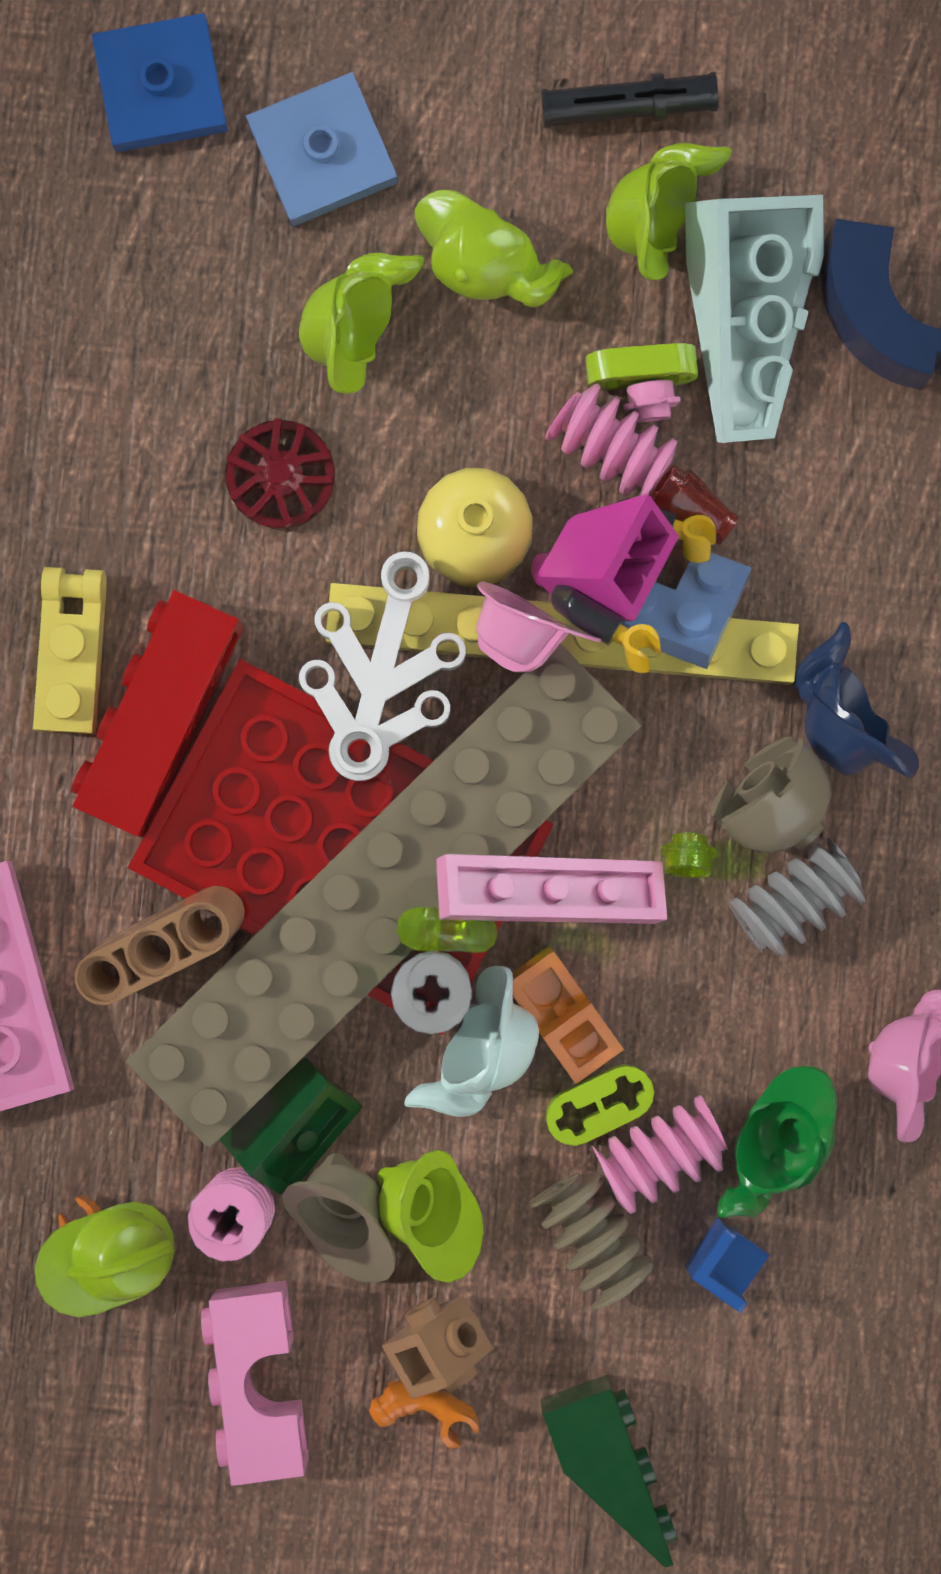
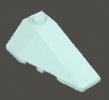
(749, 292)

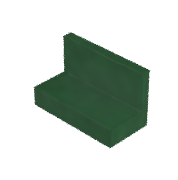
(291, 1127)

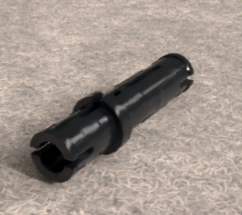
(630, 100)

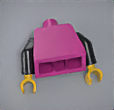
(609, 565)

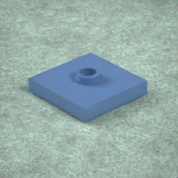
(322, 149)

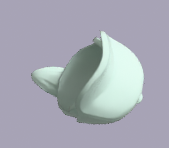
(485, 1053)

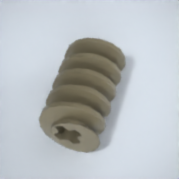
(594, 1237)

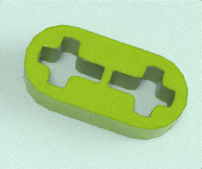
(637, 364)
(605, 1118)

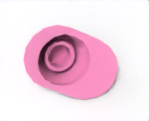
(518, 631)

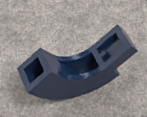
(866, 310)

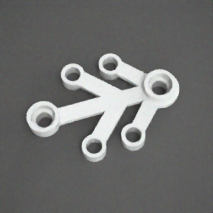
(379, 678)

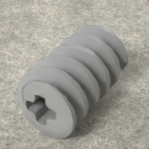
(799, 899)
(414, 1008)

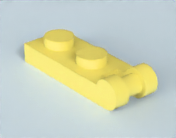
(69, 652)

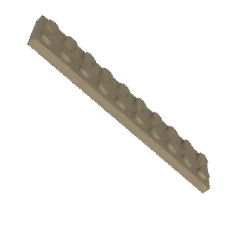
(342, 926)

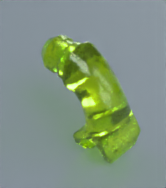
(424, 931)

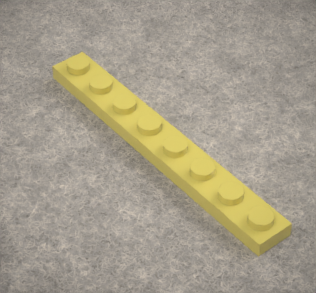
(745, 653)

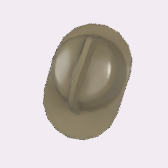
(342, 1219)

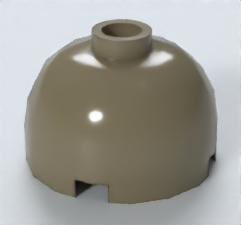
(778, 800)

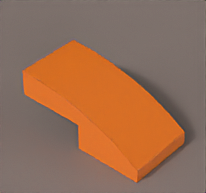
(564, 1015)

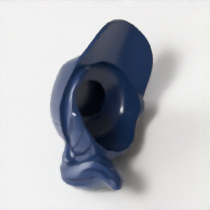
(840, 716)

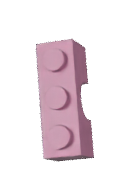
(259, 1436)

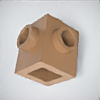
(438, 1347)

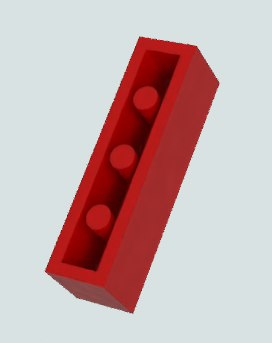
(157, 714)

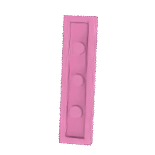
(550, 889)

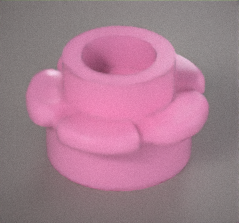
(651, 400)

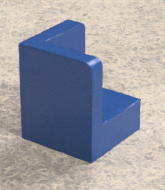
(726, 1263)

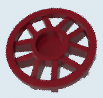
(280, 474)

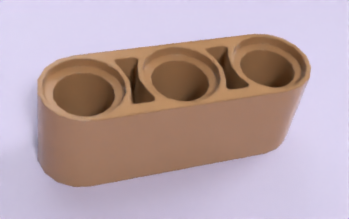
(139, 961)

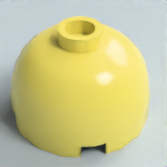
(474, 527)

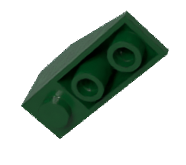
(598, 1456)

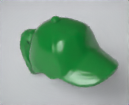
(782, 1140)

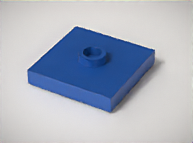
(159, 82)

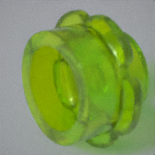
(688, 856)

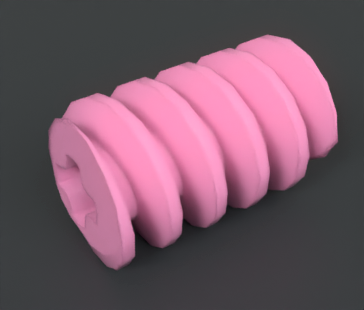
(612, 442)
(663, 1154)
(214, 1231)

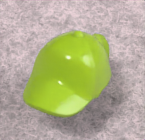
(651, 200)
(482, 253)
(351, 314)

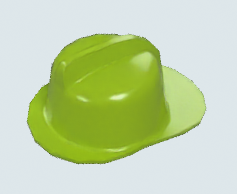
(432, 1213)
(105, 1259)

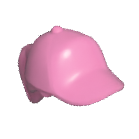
(908, 1063)

